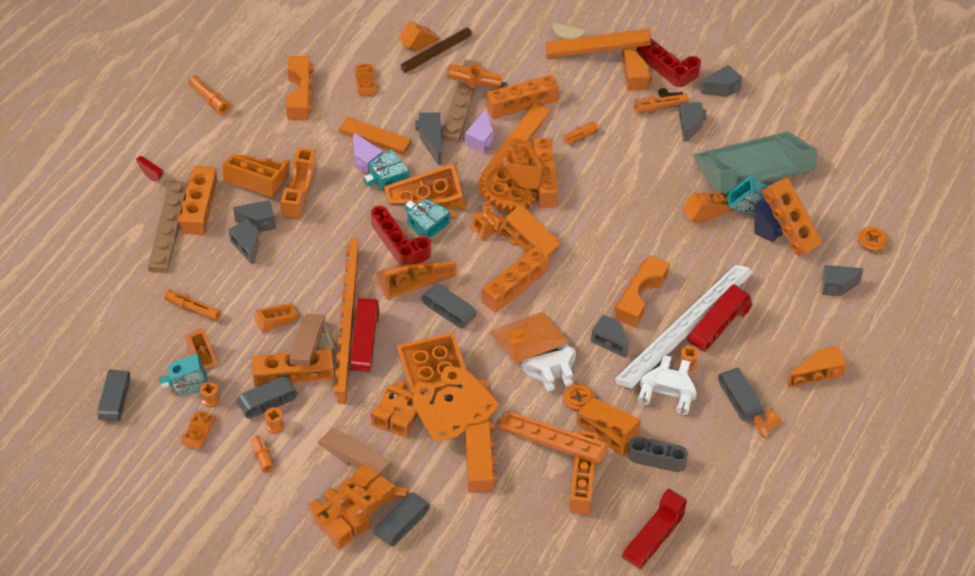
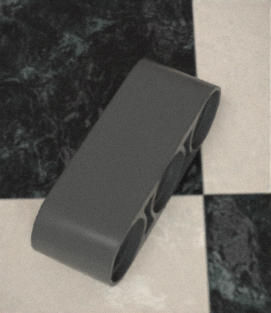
(449, 305)
(740, 394)
(114, 395)
(267, 396)
(665, 459)
(402, 519)

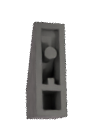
(430, 133)

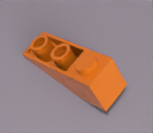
(706, 206)
(822, 365)

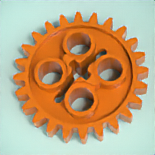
(503, 191)

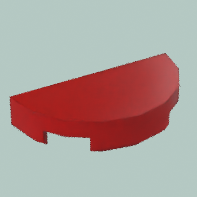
(150, 169)

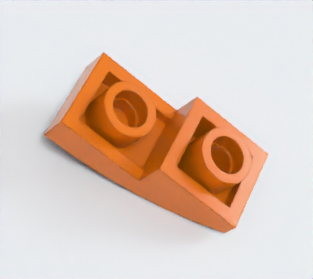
(365, 79)
(198, 429)

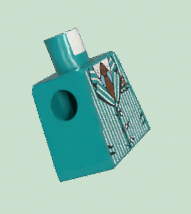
(386, 170)
(746, 195)
(427, 217)
(185, 375)

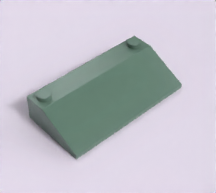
(763, 158)

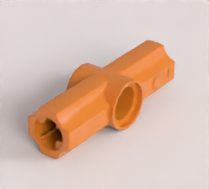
(474, 76)

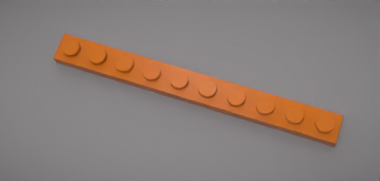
(346, 325)

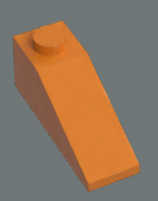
(635, 70)

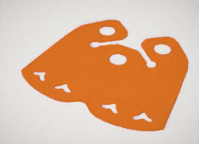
(460, 411)

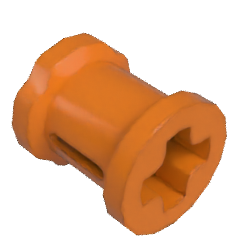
(690, 354)
(209, 394)
(274, 420)

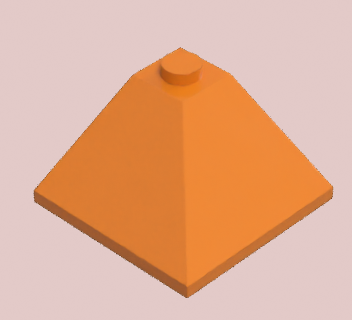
(528, 337)
(427, 358)

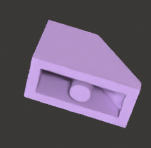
(480, 134)
(364, 153)

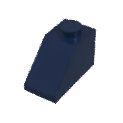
(765, 223)

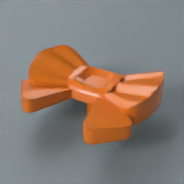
(457, 203)
(764, 427)

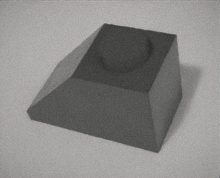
(722, 82)
(691, 119)
(257, 213)
(245, 239)
(839, 279)
(610, 335)

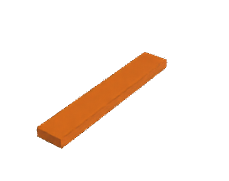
(598, 43)
(524, 131)
(553, 437)

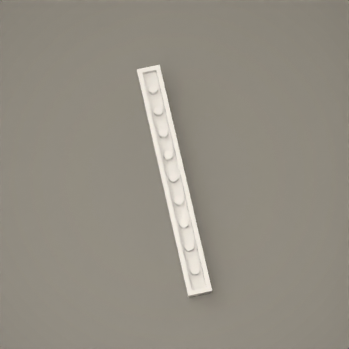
(680, 328)

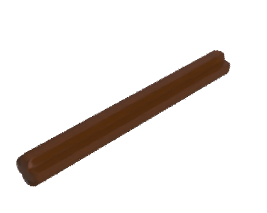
(436, 49)

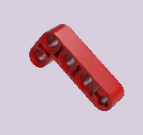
(668, 66)
(395, 240)
(714, 323)
(364, 334)
(657, 529)

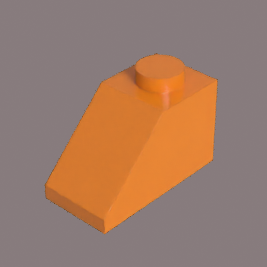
(417, 36)

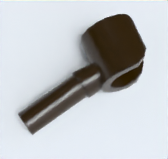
(663, 92)

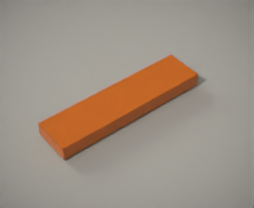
(375, 135)

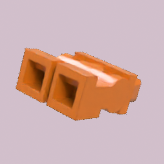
(395, 410)
(363, 493)
(336, 522)

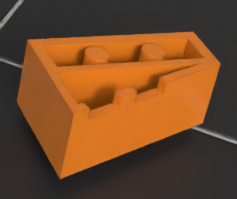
(256, 174)
(527, 232)
(612, 425)

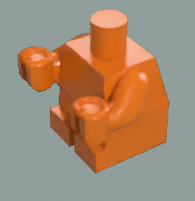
(487, 222)

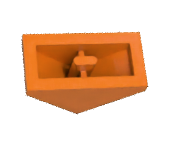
(199, 343)

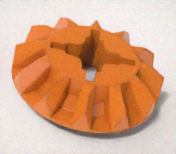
(873, 233)
(583, 391)

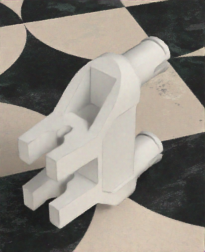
(551, 366)
(669, 383)

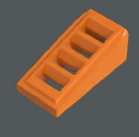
(266, 323)

